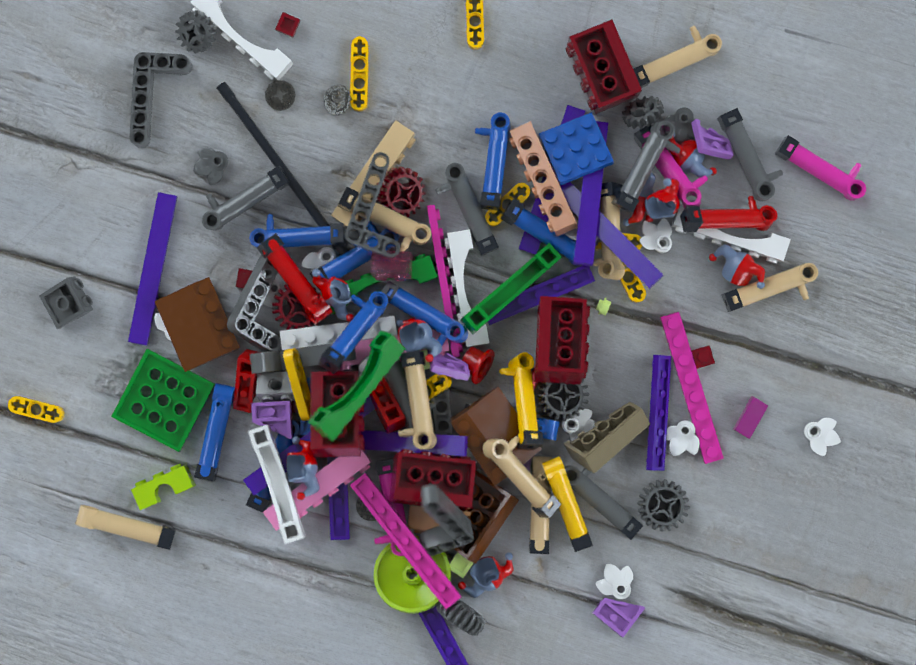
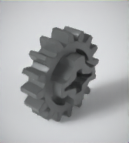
(195, 32)
(643, 112)

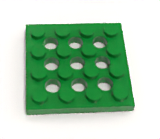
(142, 422)

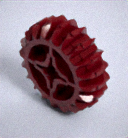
(413, 186)
(286, 319)

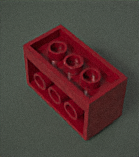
(612, 58)
(562, 340)
(325, 392)
(408, 490)

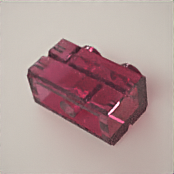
(398, 268)

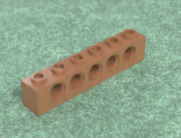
(527, 134)

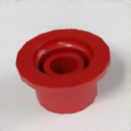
(478, 363)

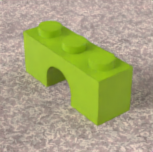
(147, 492)

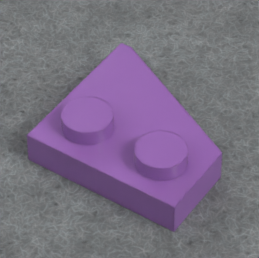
(618, 614)

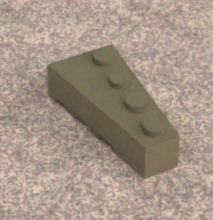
(607, 437)

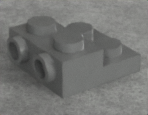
(66, 301)

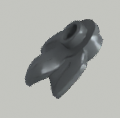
(682, 128)
(208, 166)

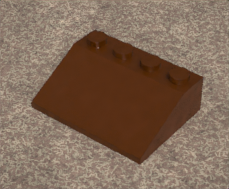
(196, 324)
(490, 419)
(489, 511)

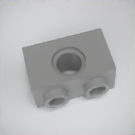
(268, 382)

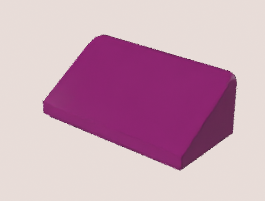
(750, 417)

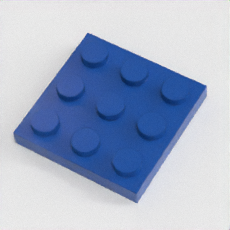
(576, 148)

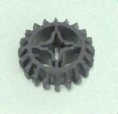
(564, 411)
(655, 509)
(463, 617)

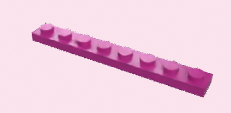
(443, 272)
(691, 387)
(406, 541)

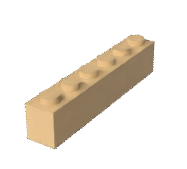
(393, 144)

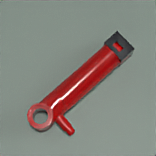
(696, 218)
(314, 304)

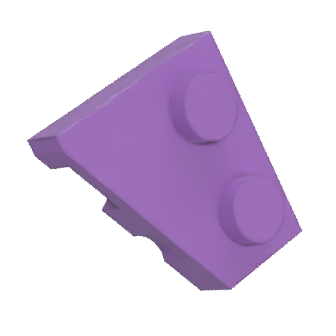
(710, 142)
(449, 366)
(276, 414)

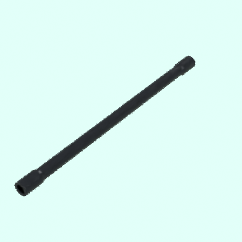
(230, 98)

